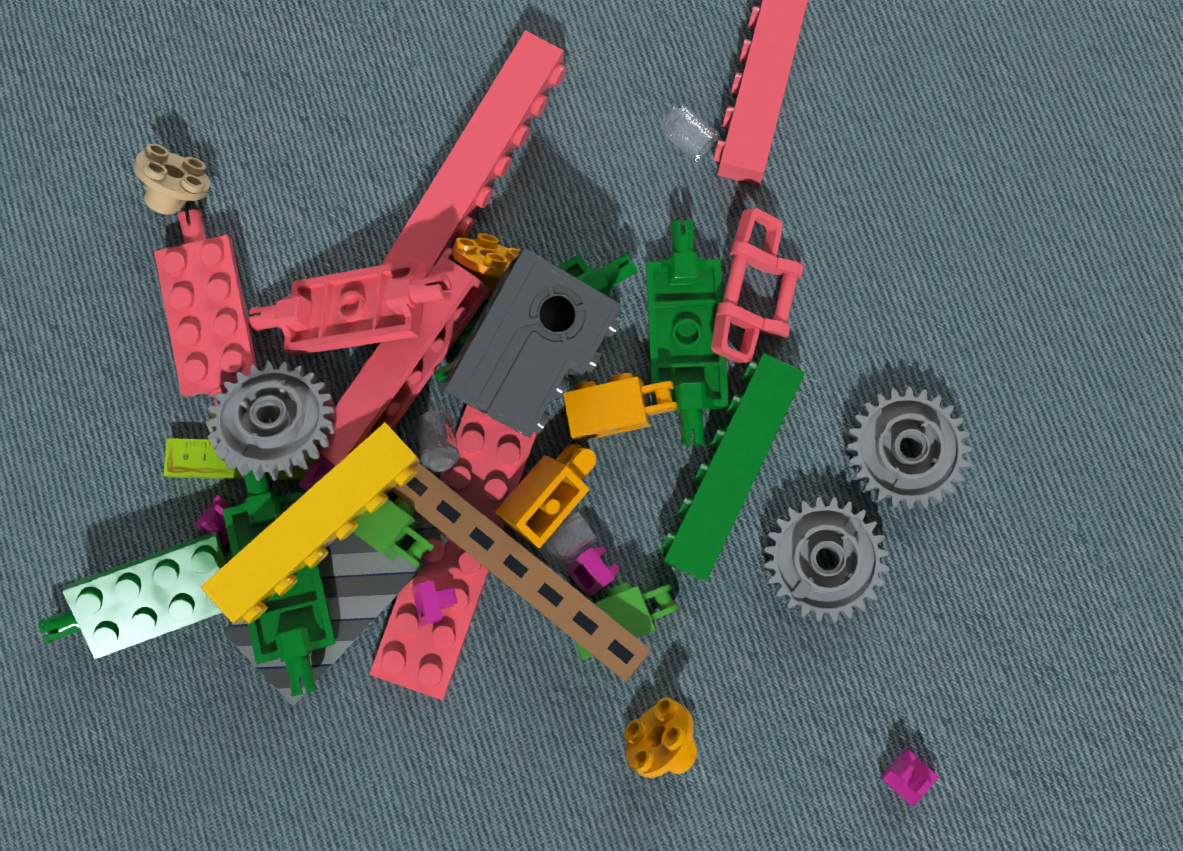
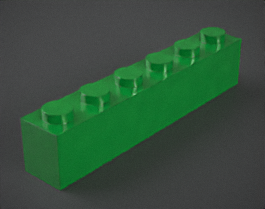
(733, 468)

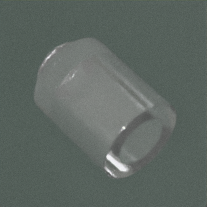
(689, 132)
(437, 440)
(568, 540)

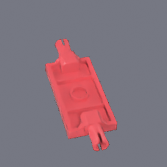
(353, 307)
(204, 310)

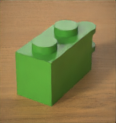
(391, 529)
(630, 611)

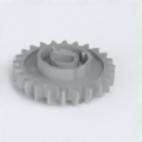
(928, 429)
(250, 443)
(854, 556)

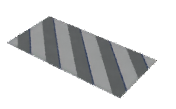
(356, 589)

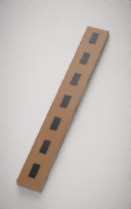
(524, 573)

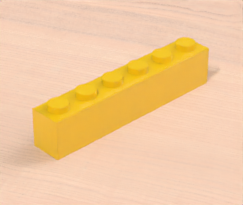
(311, 525)

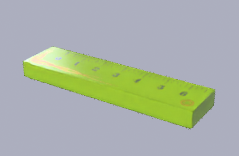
(199, 460)

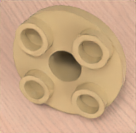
(170, 179)

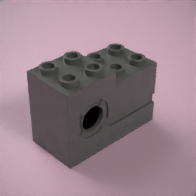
(528, 340)

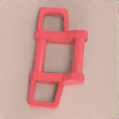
(767, 262)

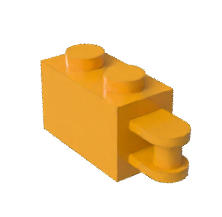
(614, 406)
(547, 494)

